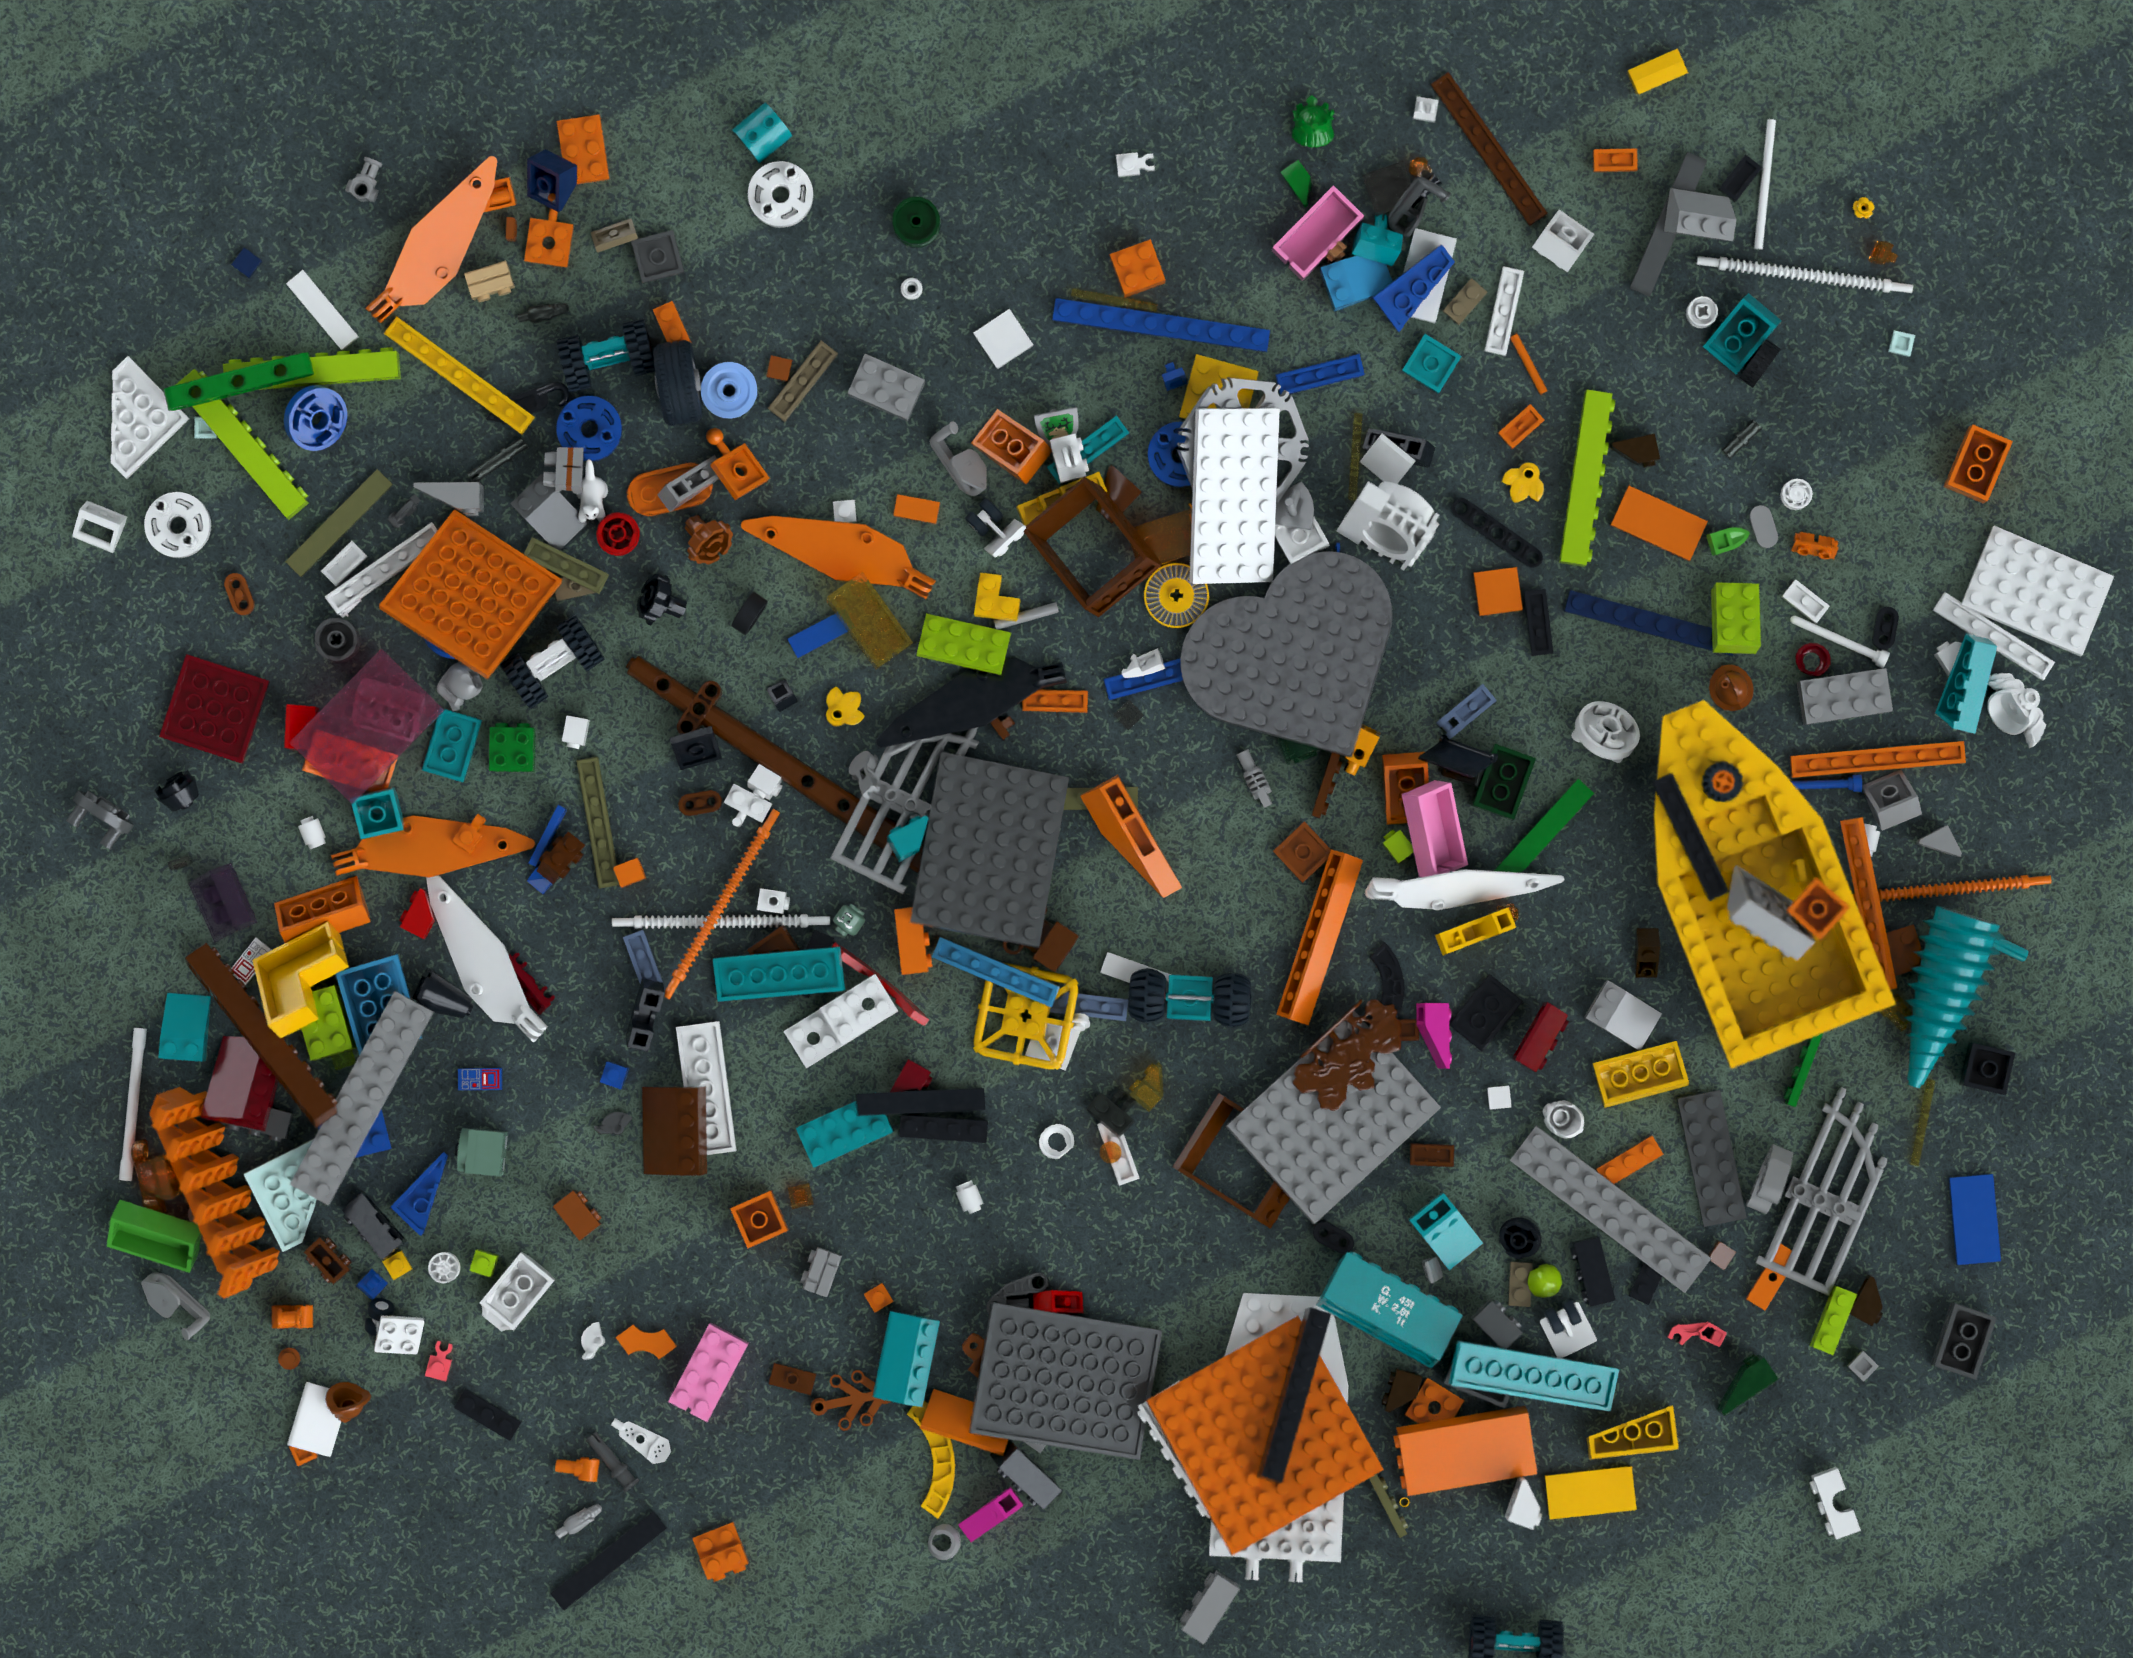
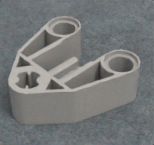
(1770, 1179)

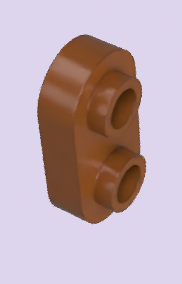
(239, 594)

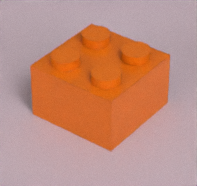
(1137, 268)
(1817, 908)
(759, 1219)

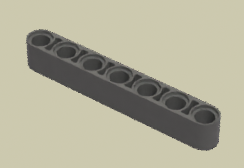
(1661, 241)

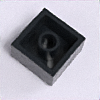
(1987, 1068)

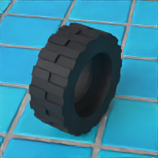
(1759, 363)

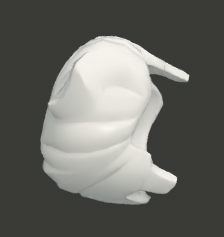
(1563, 1119)

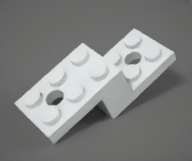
(840, 1021)

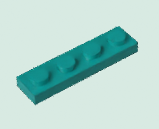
(1098, 442)

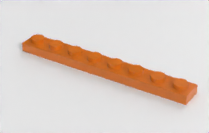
(1877, 759)
(1867, 893)

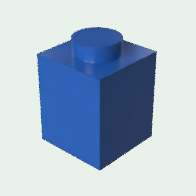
(614, 1075)

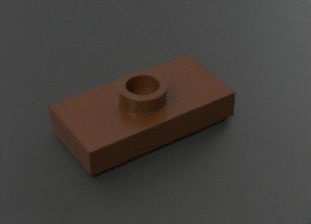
(1431, 1155)
(792, 1378)

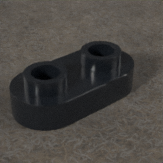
(1884, 628)
(1332, 1238)

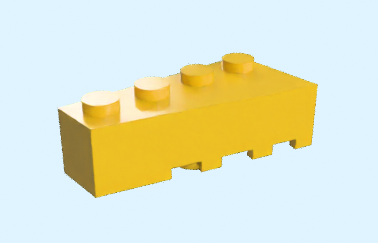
(1640, 1436)

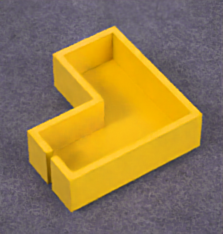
(289, 973)

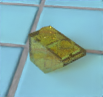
(1150, 1089)

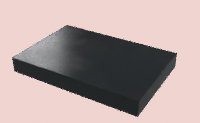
(1485, 1012)

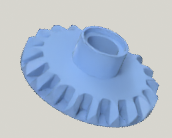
(728, 375)

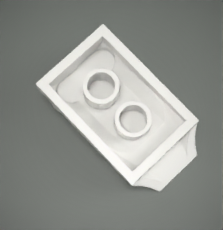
(515, 1293)

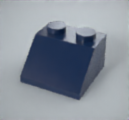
(550, 174)

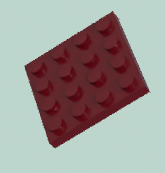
(214, 708)

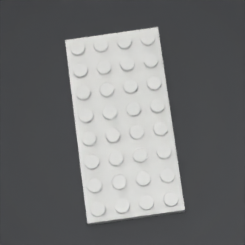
(1234, 495)

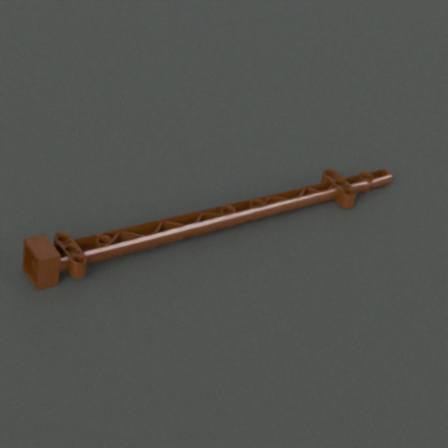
(1055, 939)

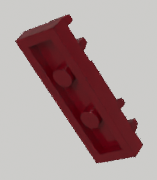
(532, 994)

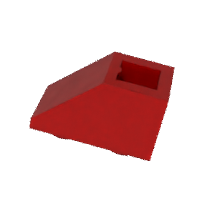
(420, 916)

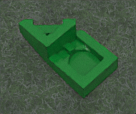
(1299, 181)

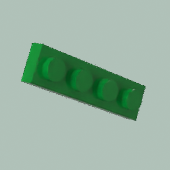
(1800, 1073)

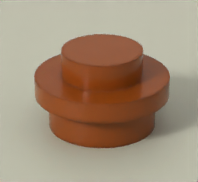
(289, 1358)

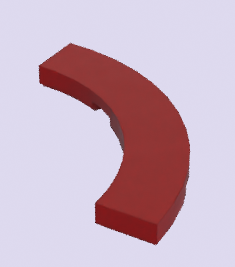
(900, 999)

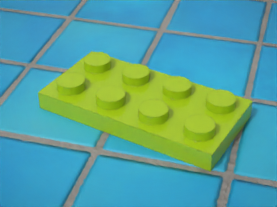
(963, 644)

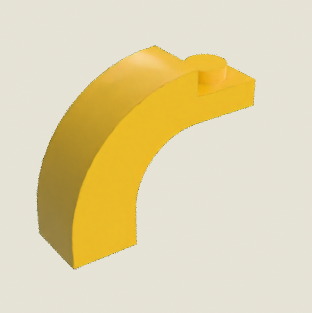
(1475, 931)

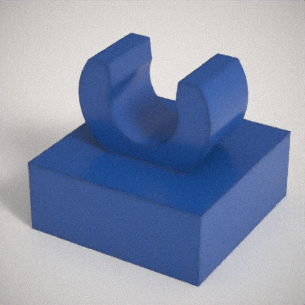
(1174, 377)
(372, 1284)

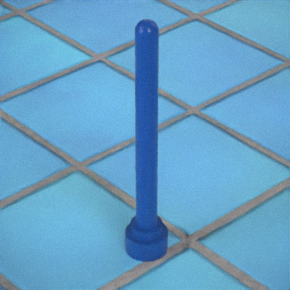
(1852, 783)

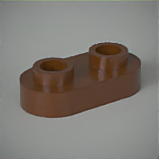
(700, 803)

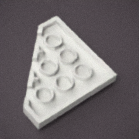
(138, 418)

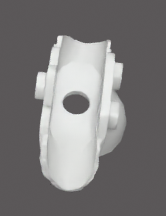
(2015, 708)

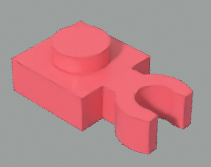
(439, 1365)

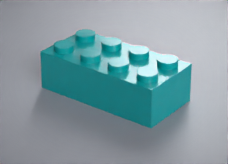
(841, 1133)

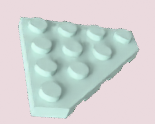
(283, 1205)

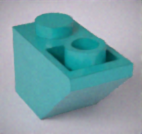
(907, 840)

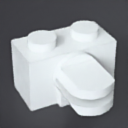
(1068, 458)

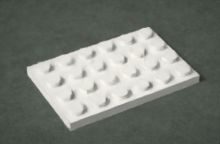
(2037, 591)

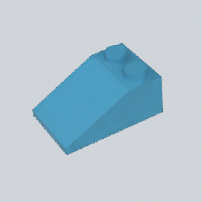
(1354, 280)

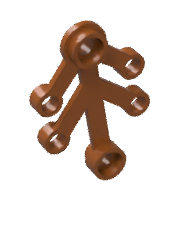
(857, 1399)

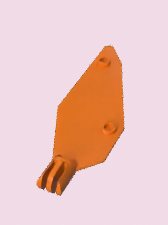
(437, 244)
(842, 550)
(428, 849)

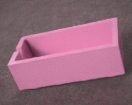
(1317, 232)
(1434, 828)
(708, 1372)

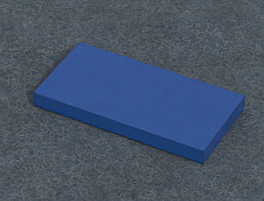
(1974, 1219)

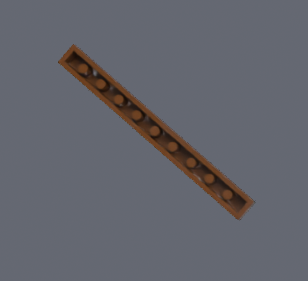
(253, 1026)

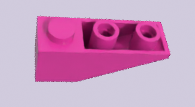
(1433, 1025)
(991, 1514)

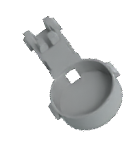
(868, 763)

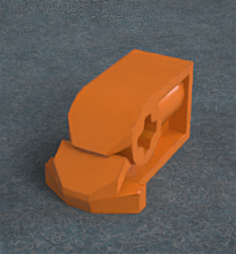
(502, 195)

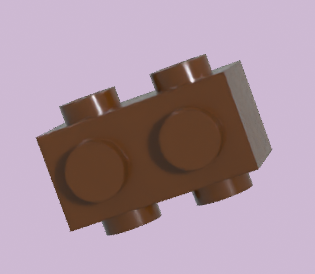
(559, 859)
(328, 1260)

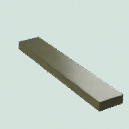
(339, 523)
(598, 821)

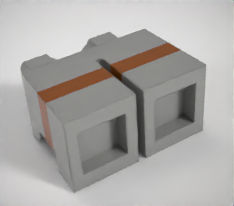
(568, 469)

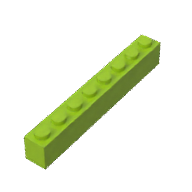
(335, 368)
(249, 451)
(1586, 477)

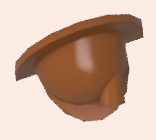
(1731, 688)
(346, 1400)

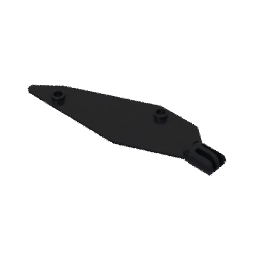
(971, 701)

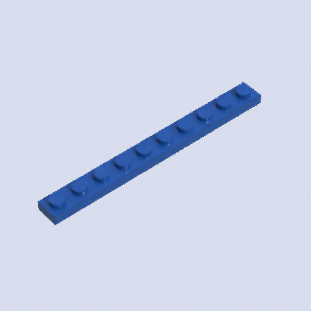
(1161, 325)

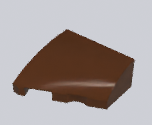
(1119, 490)

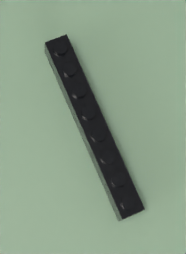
(1293, 1395)

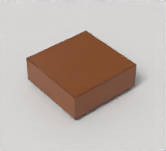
(511, 229)
(779, 368)

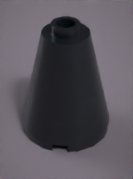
(442, 996)

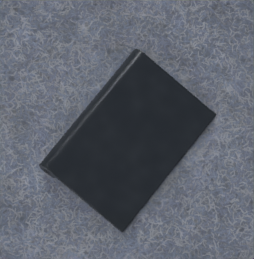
(1458, 757)

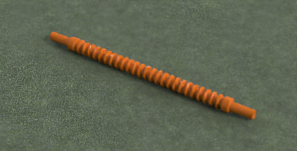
(762, 834)
(2023, 882)

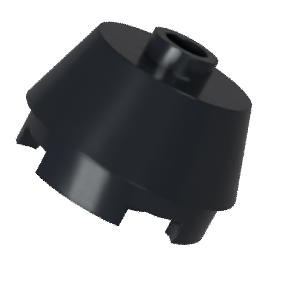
(178, 791)
(1520, 1237)

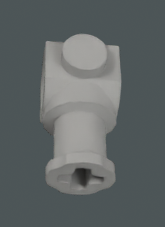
(367, 179)

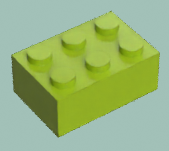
(1735, 618)
(332, 1030)

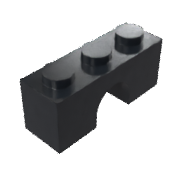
(642, 1019)

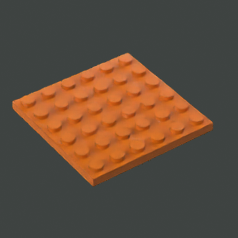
(470, 594)

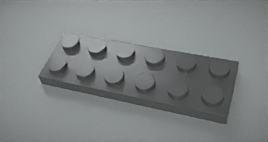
(1711, 1158)

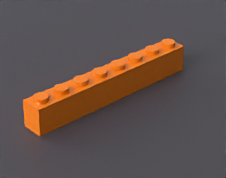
(1319, 937)

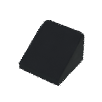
(782, 695)

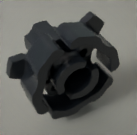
(659, 599)

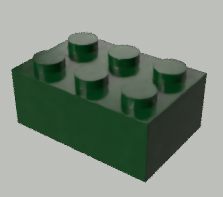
(1504, 783)

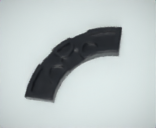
(1391, 977)

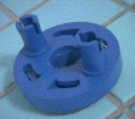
(301, 411)
(572, 419)
(1164, 443)

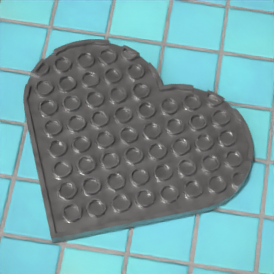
(1298, 657)

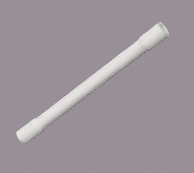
(138, 1046)

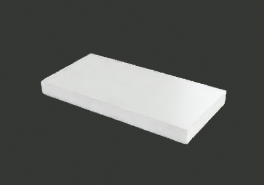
(1421, 245)

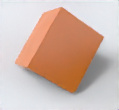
(629, 872)

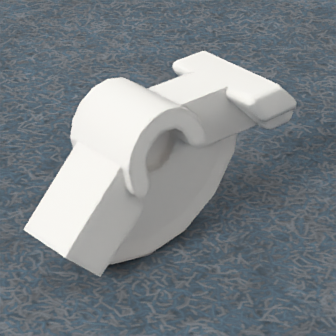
(592, 1340)

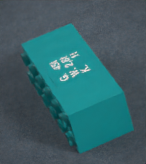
(1389, 1309)

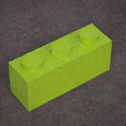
(1833, 1320)

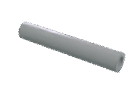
(1028, 615)

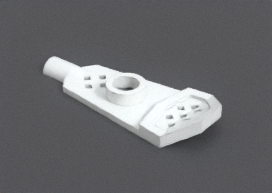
(650, 1444)

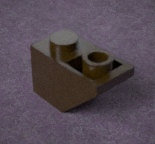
(1647, 952)
(1402, 1390)

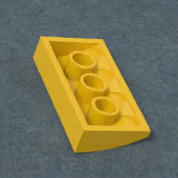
(1640, 1074)

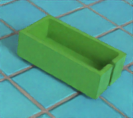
(154, 1236)

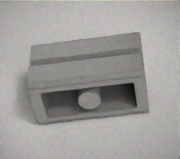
(821, 1272)

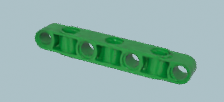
(222, 385)

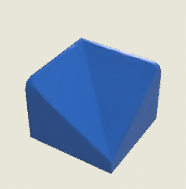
(539, 882)

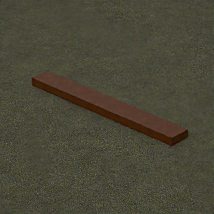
(1488, 149)

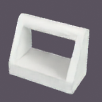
(103, 517)

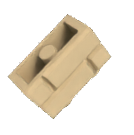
(489, 281)

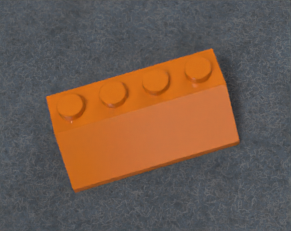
(337, 903)

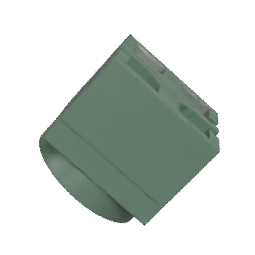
(481, 1151)

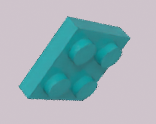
(1431, 363)

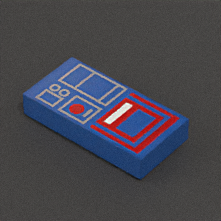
(480, 1079)

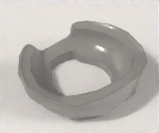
(955, 1538)

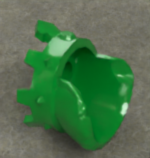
(1313, 124)

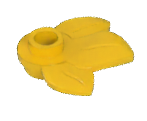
(1523, 486)
(845, 705)

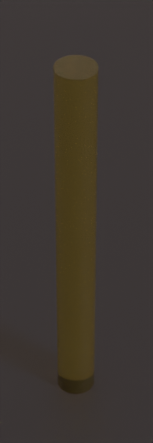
(1110, 299)
(1355, 456)
(1922, 1124)

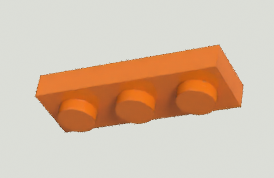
(1631, 1160)

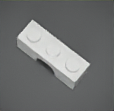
(1826, 1485)

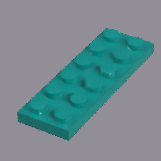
(778, 974)

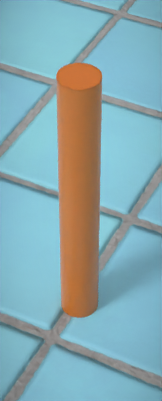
(1528, 364)

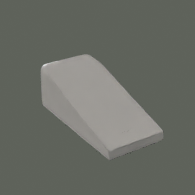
(1432, 1269)

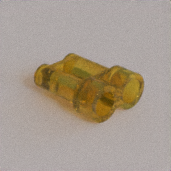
(1889, 1012)

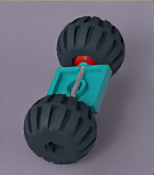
(1189, 997)

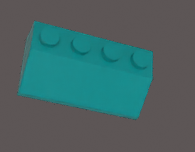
(906, 1358)

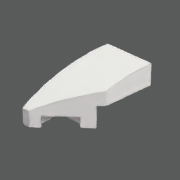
(1144, 664)

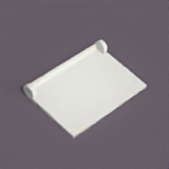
(314, 1424)

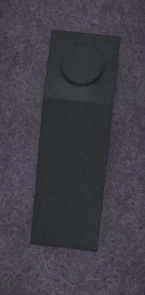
(1417, 448)

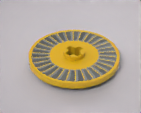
(1163, 607)

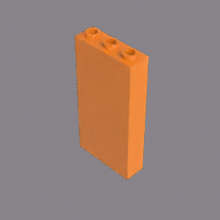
(1465, 1450)

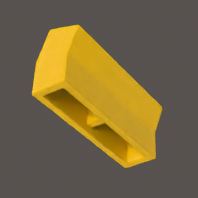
(1657, 71)

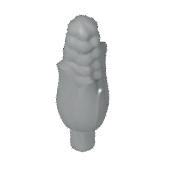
(579, 1520)

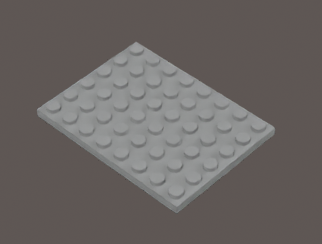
(1325, 1152)

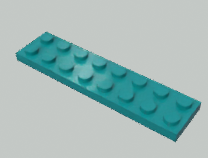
(1533, 1376)

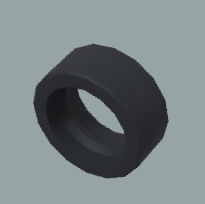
(749, 613)

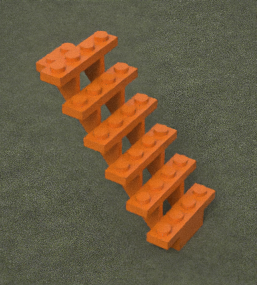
(220, 1200)

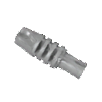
(1255, 778)

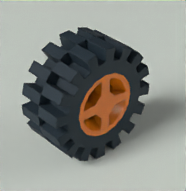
(1728, 778)

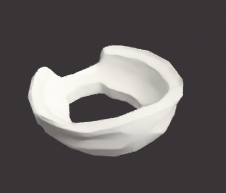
(1043, 1141)

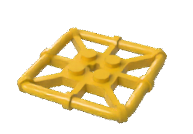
(1031, 1029)

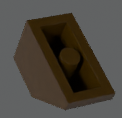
(1638, 450)
(1868, 1304)

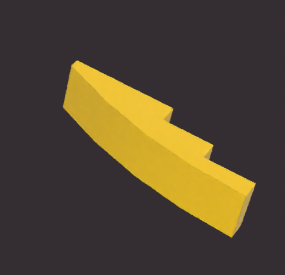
(1032, 508)

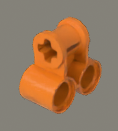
(292, 1316)

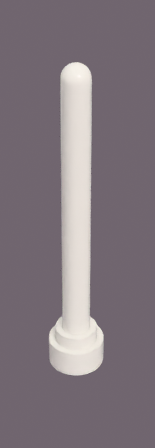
(1879, 657)

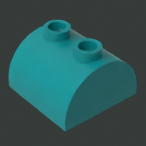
(762, 132)
(378, 813)

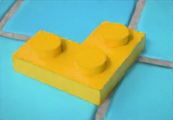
(989, 602)

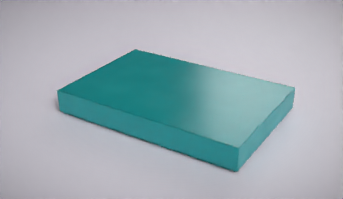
(452, 745)

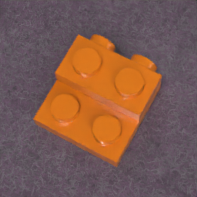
(721, 1552)

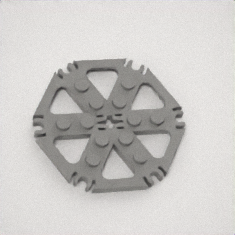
(1227, 397)

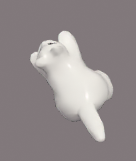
(592, 493)

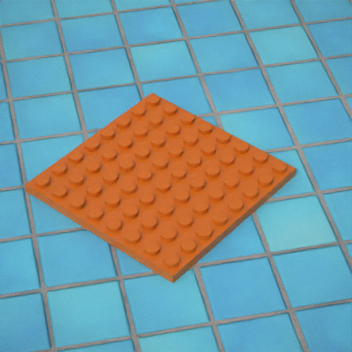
(1221, 1428)

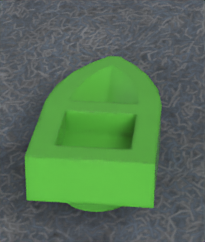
(1726, 539)

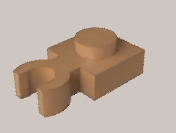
(1336, 253)

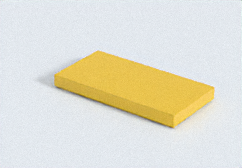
(1590, 1492)

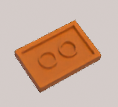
(584, 145)

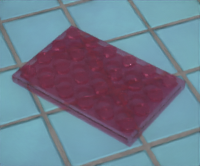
(366, 726)

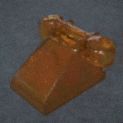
(155, 1177)

